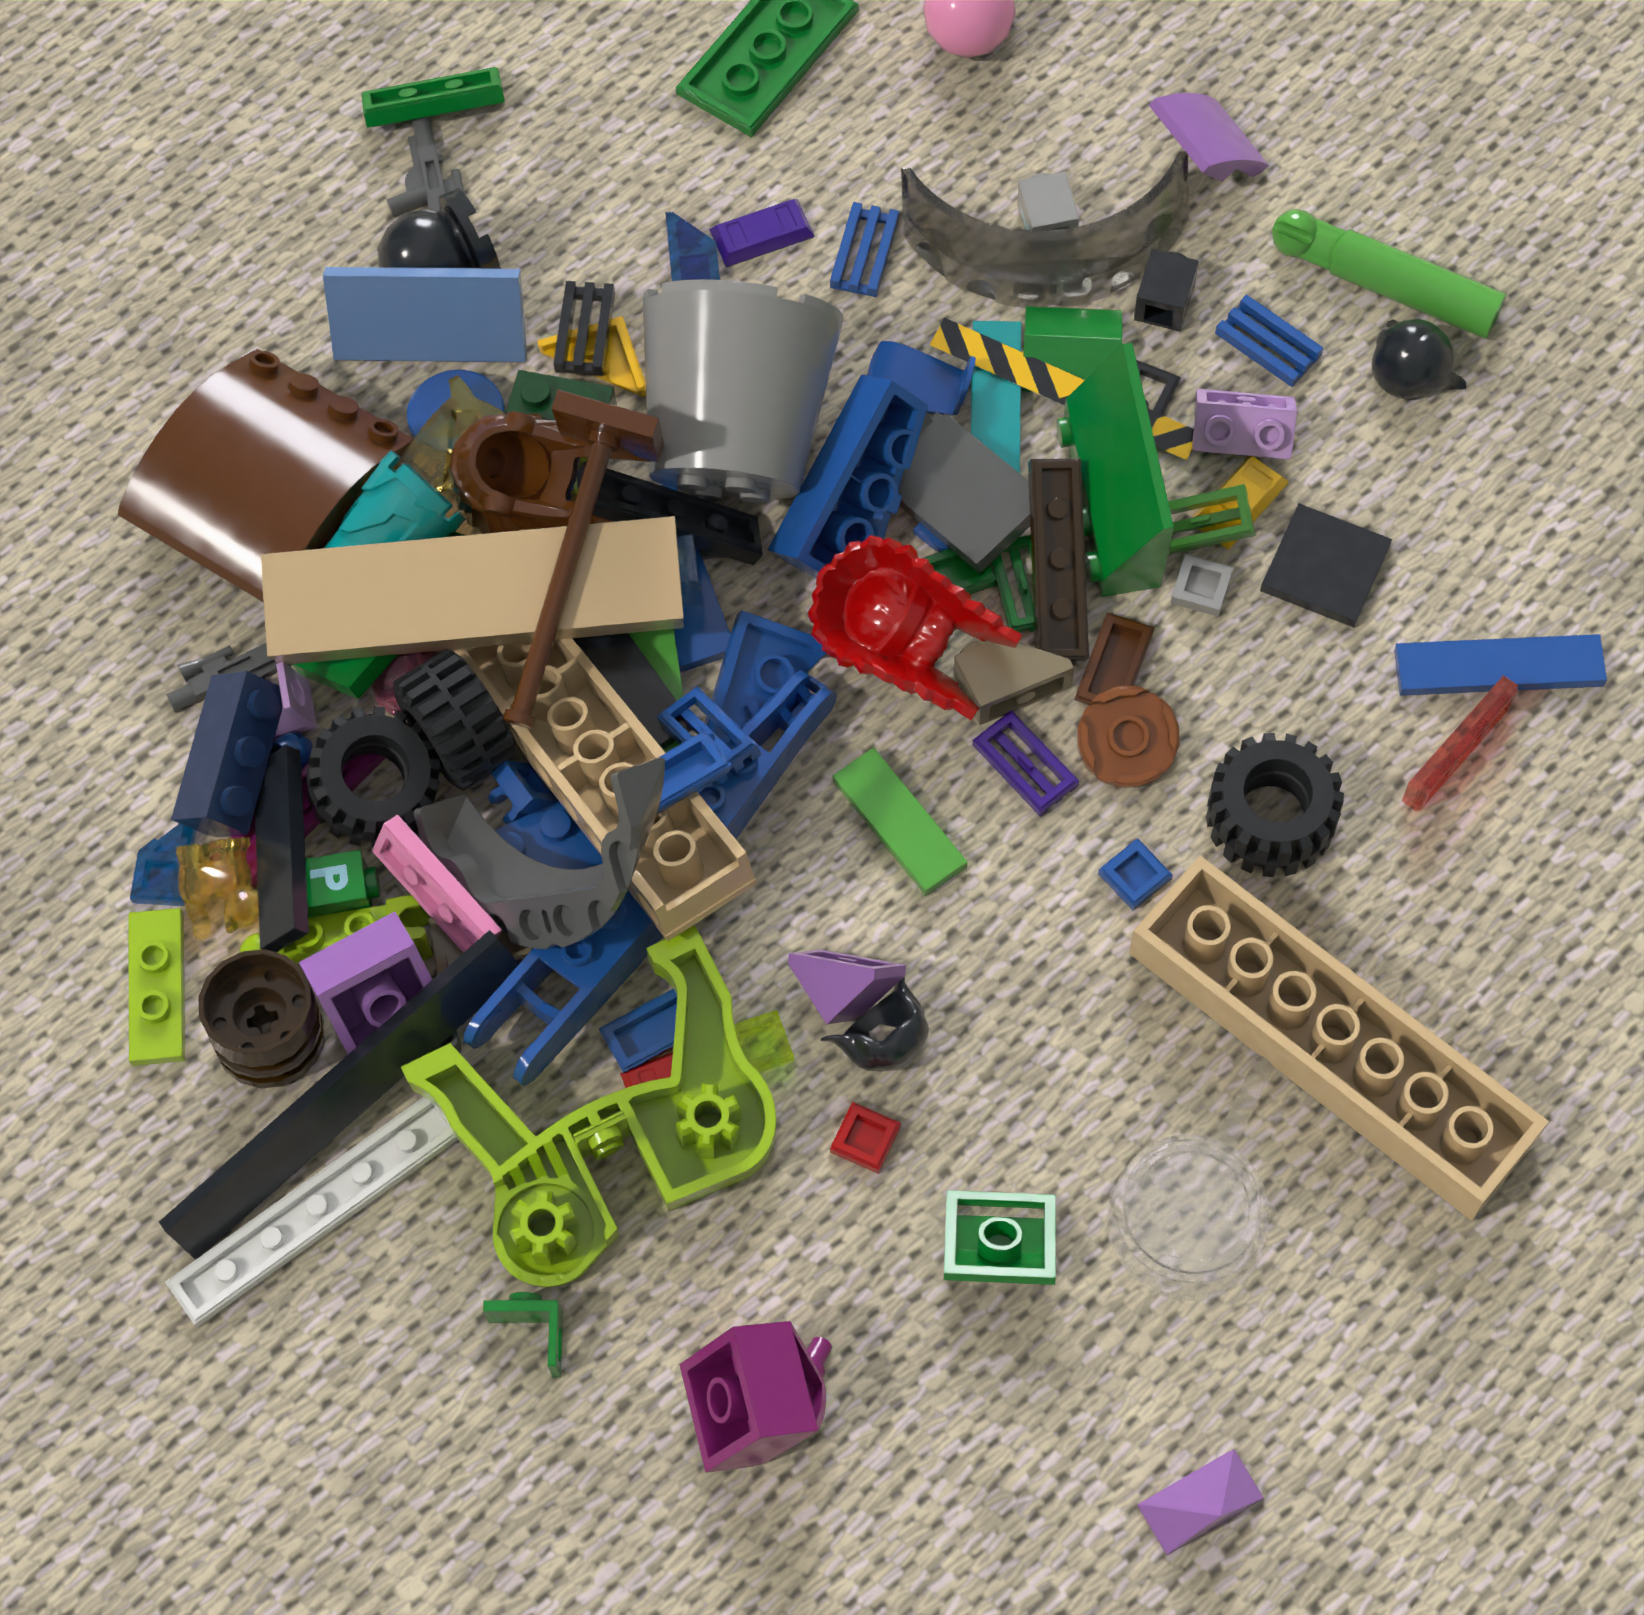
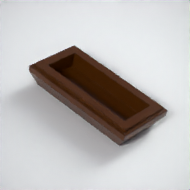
(1115, 656)

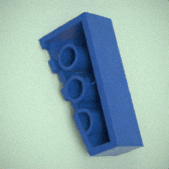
(853, 477)

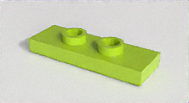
(156, 986)

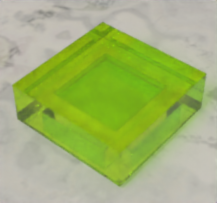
(764, 1041)

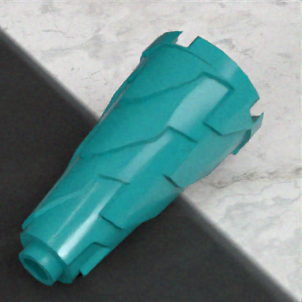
(396, 509)

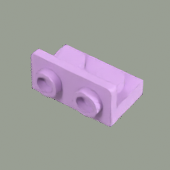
(1244, 423)

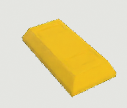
(1262, 488)

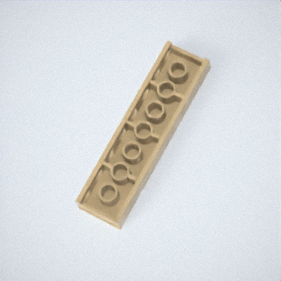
(467, 591)
(576, 745)

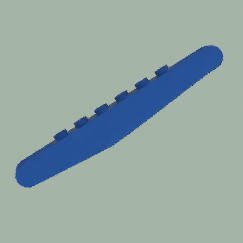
(619, 947)

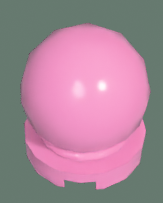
(969, 26)

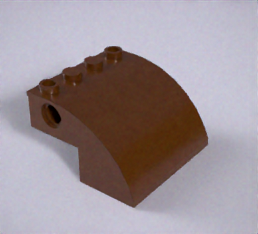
(256, 468)

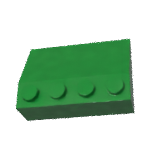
(1121, 477)

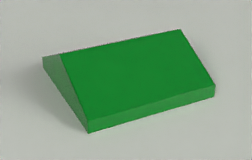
(1072, 337)
(1000, 1246)

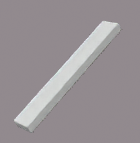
(311, 1211)

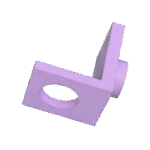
(297, 702)

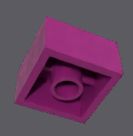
(755, 1394)

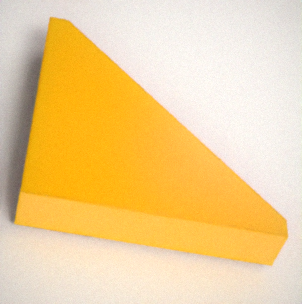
(621, 360)

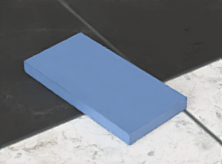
(425, 314)

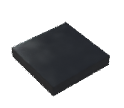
(1326, 565)

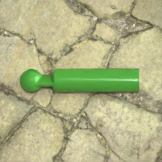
(1389, 272)

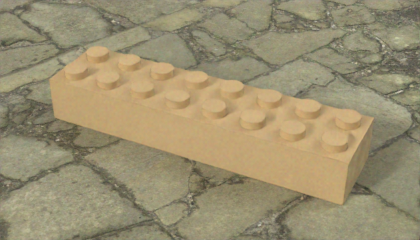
(1337, 1037)

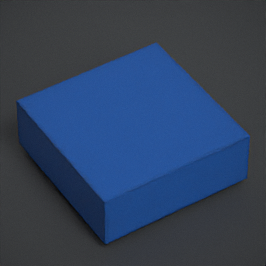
(1135, 874)

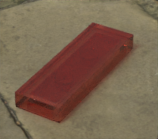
(1460, 744)

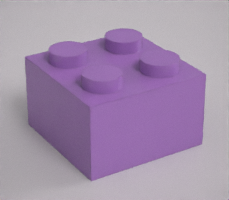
(366, 978)

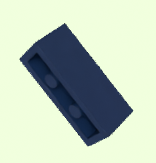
(229, 755)

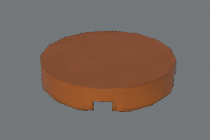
(1128, 737)

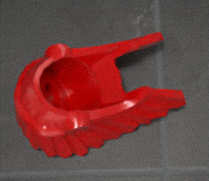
(895, 618)

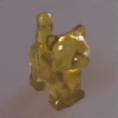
(209, 880)

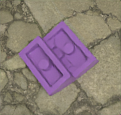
(1208, 135)

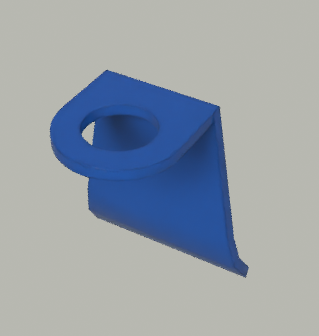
(926, 377)

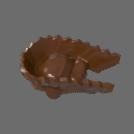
(518, 473)

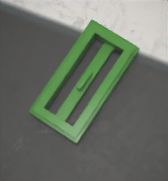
(1218, 536)

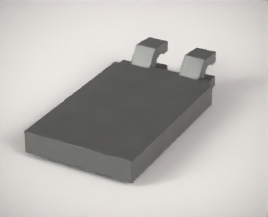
(964, 492)

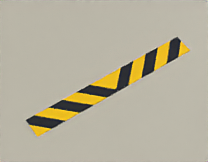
(1042, 378)

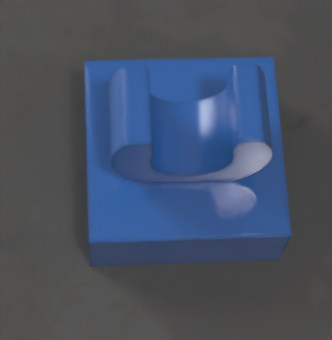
(523, 787)

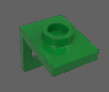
(530, 1308)

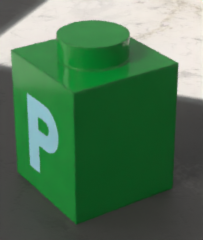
(340, 883)

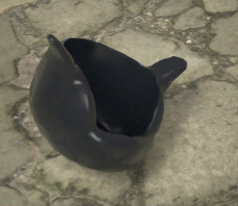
(1414, 359)
(896, 1010)

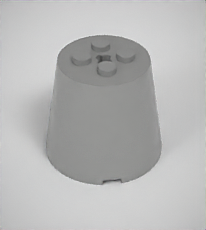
(735, 385)

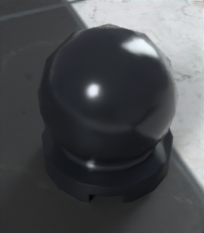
(437, 238)

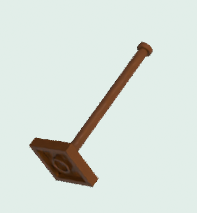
(608, 431)

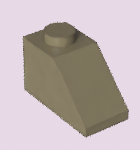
(1009, 677)

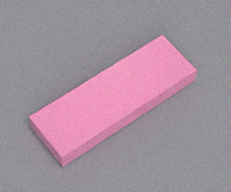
(432, 884)

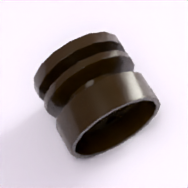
(254, 991)

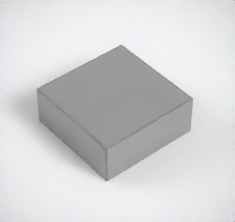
(1201, 585)

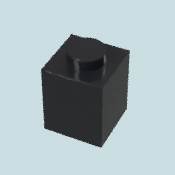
(1166, 289)

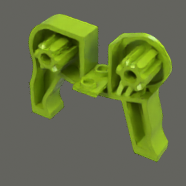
(692, 1129)

